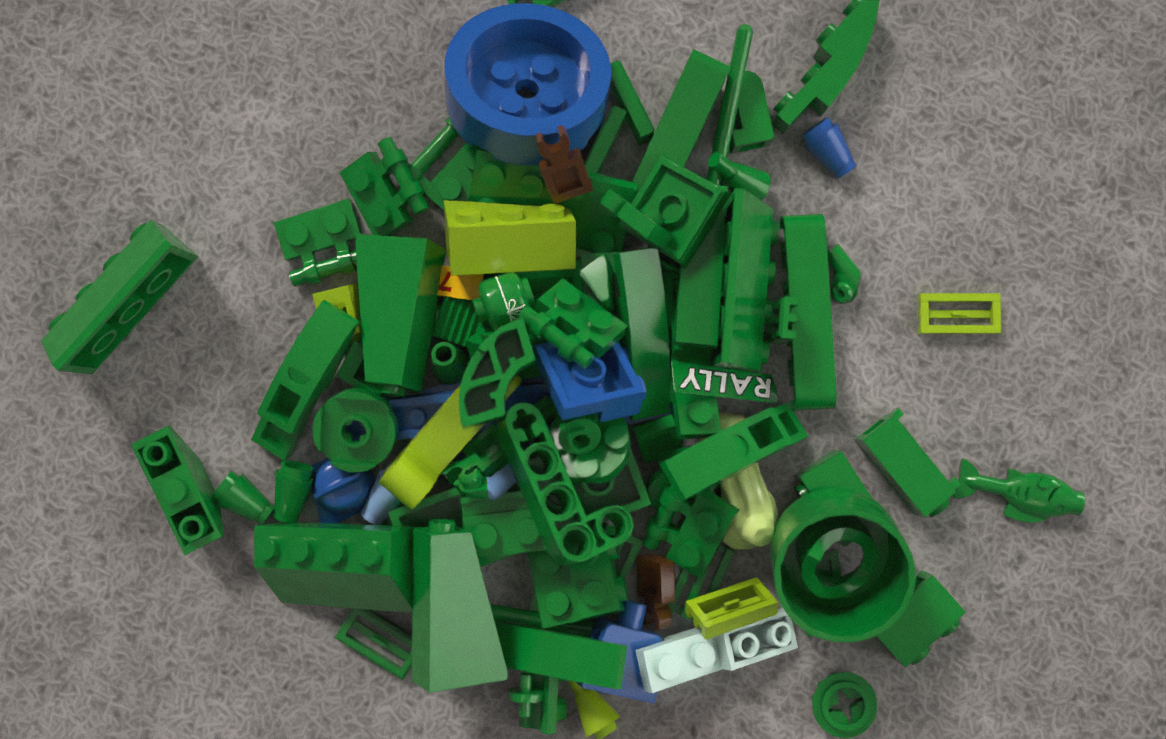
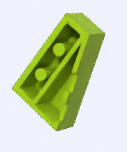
(508, 237)

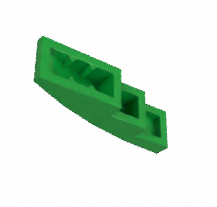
(647, 334)
(562, 655)

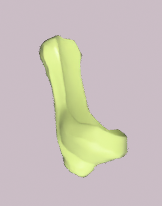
(749, 493)

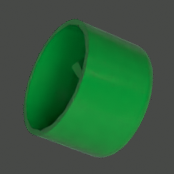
(851, 604)

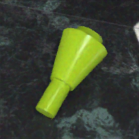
(594, 711)

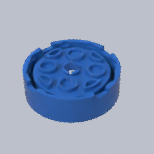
(532, 49)

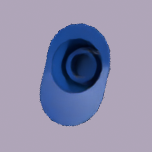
(339, 492)

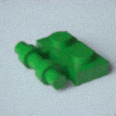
(375, 193)
(317, 231)
(578, 316)
(701, 533)

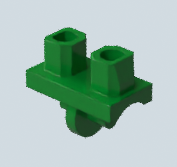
(538, 702)

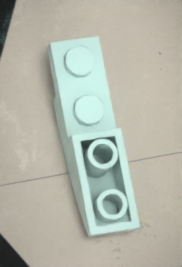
(690, 656)

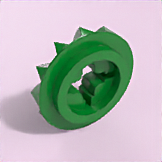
(861, 711)

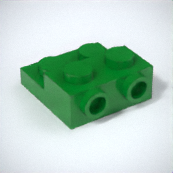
(579, 589)

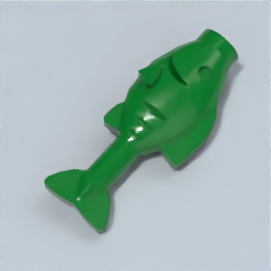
(1028, 495)

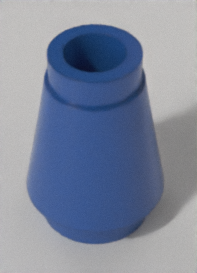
(829, 147)

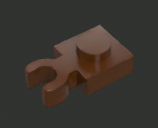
(563, 169)
(656, 585)

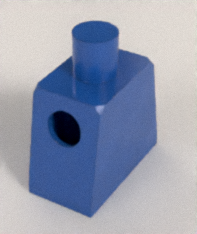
(629, 632)

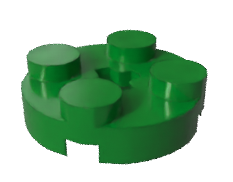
(339, 446)
(604, 461)

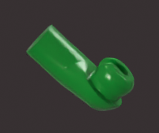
(846, 276)

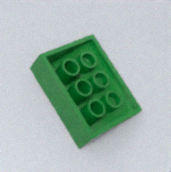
(744, 283)

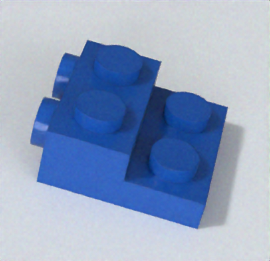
(603, 388)

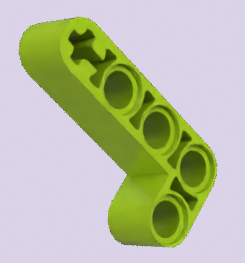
(430, 452)

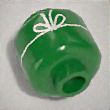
(502, 299)

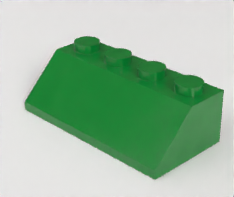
(117, 299)
(337, 564)

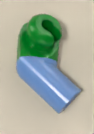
(489, 488)

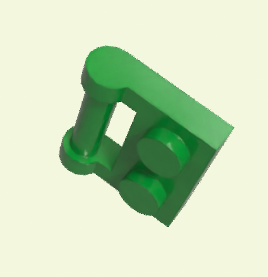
(455, 178)

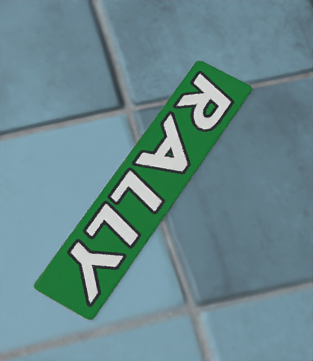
(723, 382)

